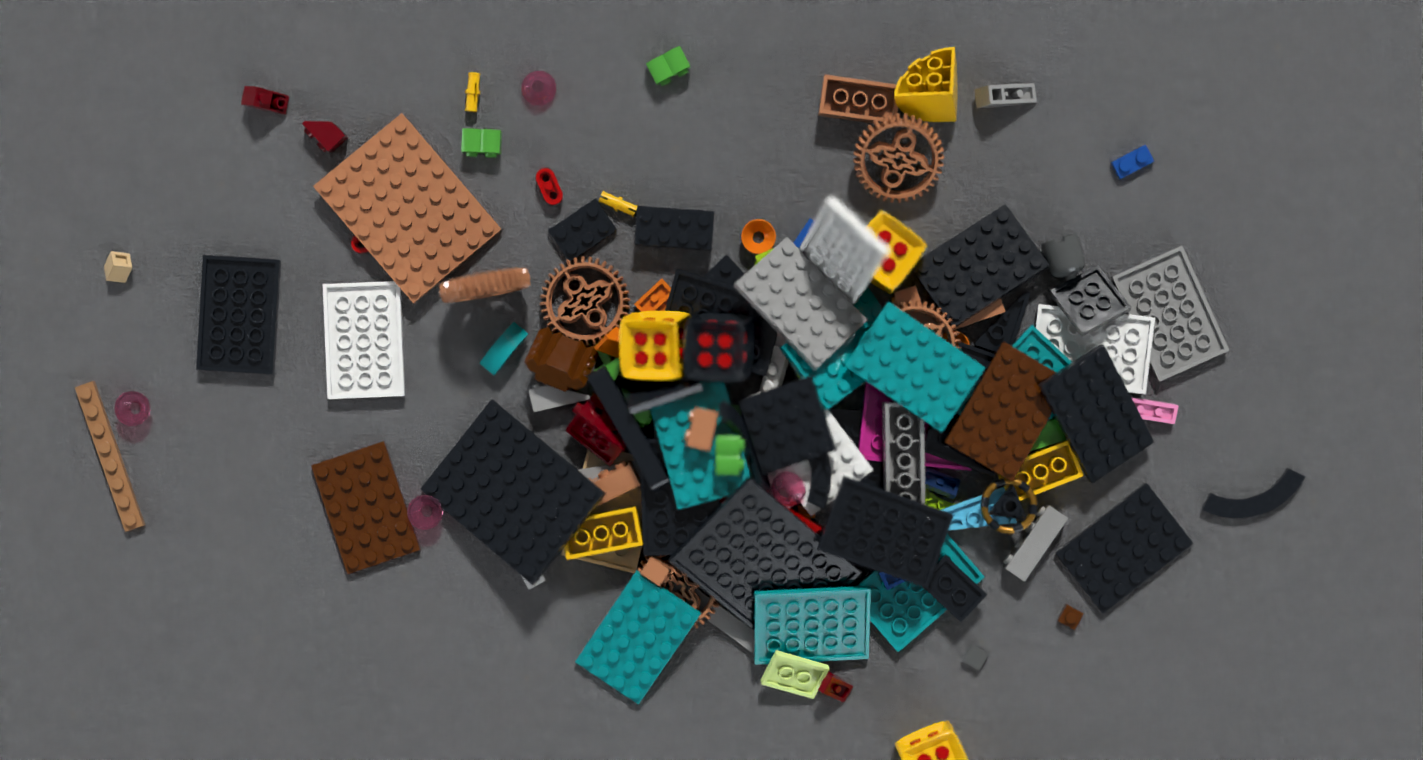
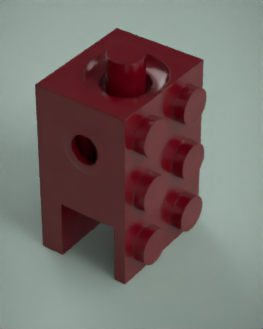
(596, 430)

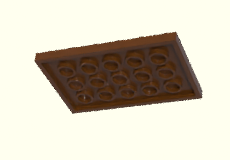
(1003, 413)
(365, 507)

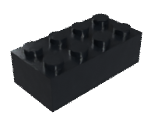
(674, 228)

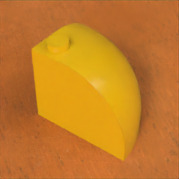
(930, 87)

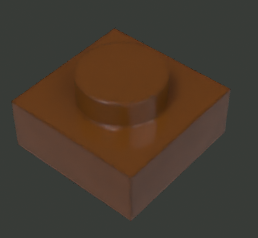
(1070, 616)

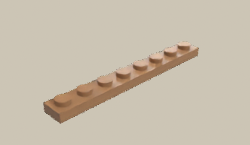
(109, 456)

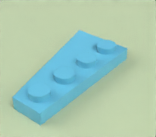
(969, 515)

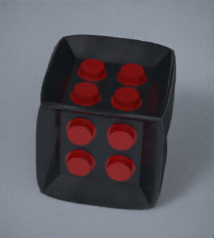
(718, 347)

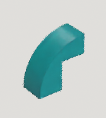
(503, 348)

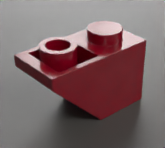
(264, 99)
(327, 134)

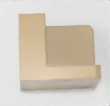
(118, 267)

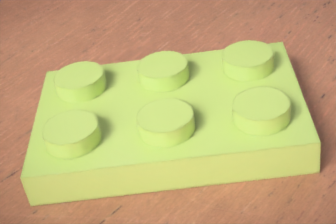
(794, 674)

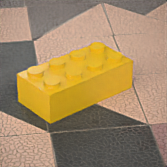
(1048, 469)
(606, 533)

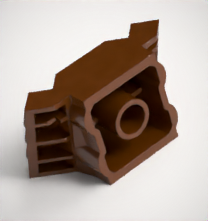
(560, 360)

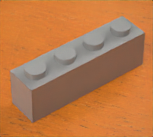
(1035, 542)

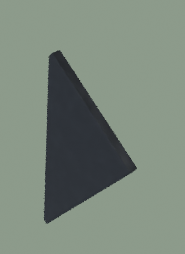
(651, 393)

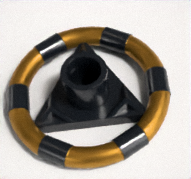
(1008, 505)

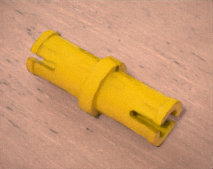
(472, 91)
(618, 203)

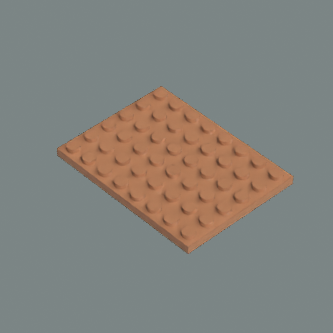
(407, 208)

